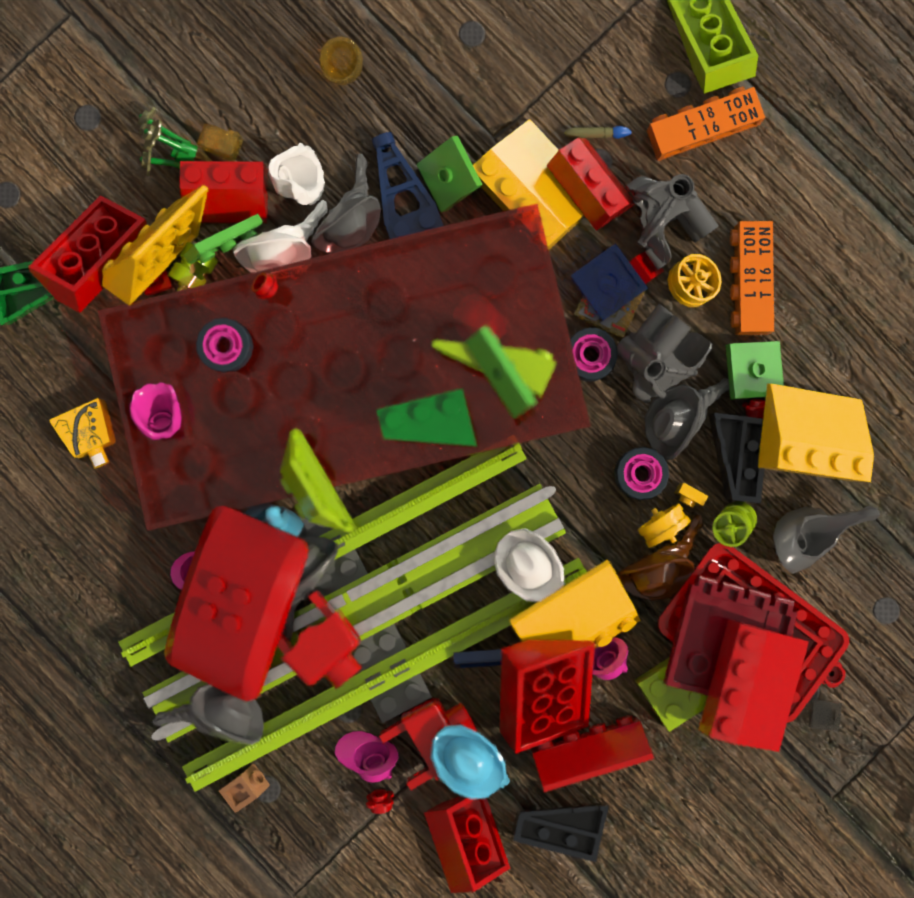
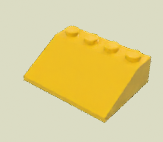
(517, 176)
(155, 247)
(815, 435)
(585, 609)

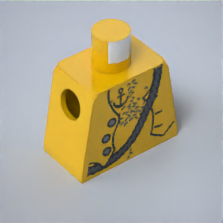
(86, 431)

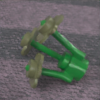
(151, 131)

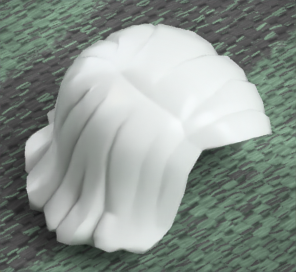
(297, 174)

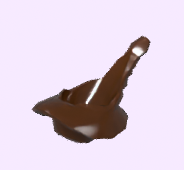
(663, 572)

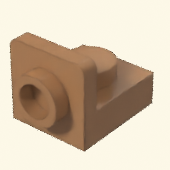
(244, 788)

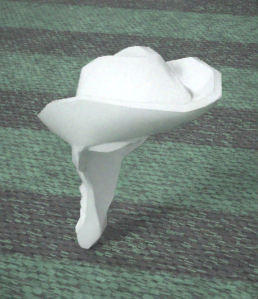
(280, 245)
(528, 565)

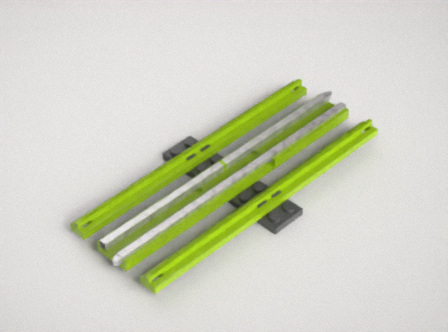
(372, 605)

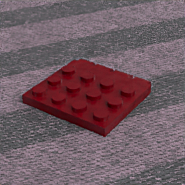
(705, 622)

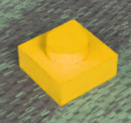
(690, 495)

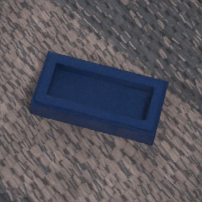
(478, 659)

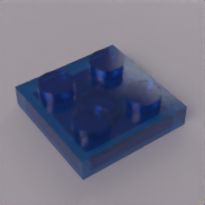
(608, 282)

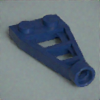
(426, 216)

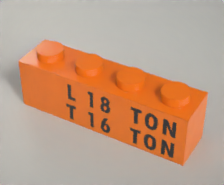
(705, 123)
(753, 278)

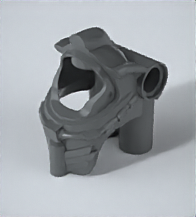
(662, 205)
(662, 353)

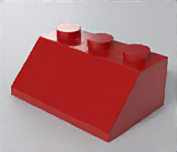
(590, 182)
(233, 192)
(467, 843)

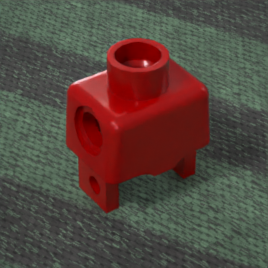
(323, 648)
(422, 725)

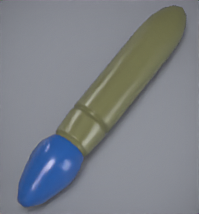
(598, 132)

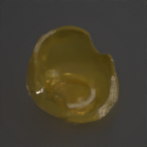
(341, 60)

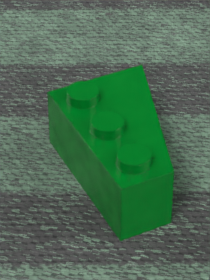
(20, 292)
(430, 420)

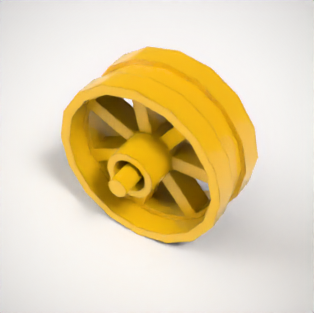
(703, 270)
(663, 525)

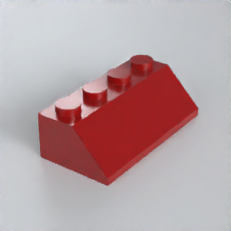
(75, 260)
(592, 753)

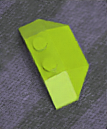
(311, 486)

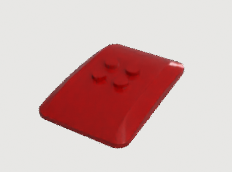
(235, 602)
(825, 637)

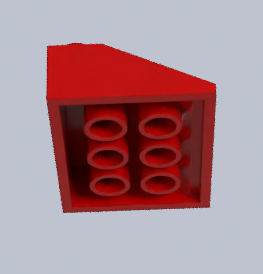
(753, 686)
(545, 690)

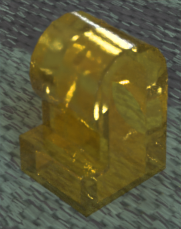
(220, 142)

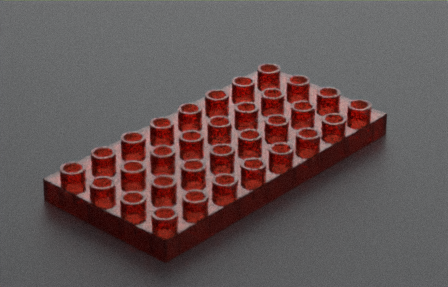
(331, 352)

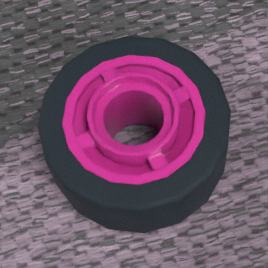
(209, 340)
(602, 344)
(657, 473)

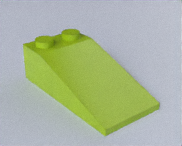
(714, 42)
(532, 367)

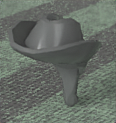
(353, 218)
(679, 416)
(810, 533)
(320, 557)
(218, 715)

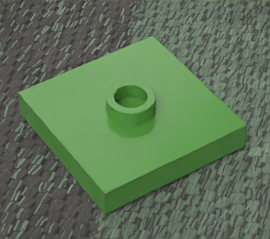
(449, 174)
(752, 368)

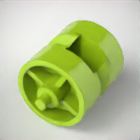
(191, 274)
(734, 524)

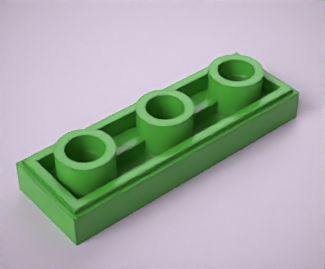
(223, 240)
(500, 371)

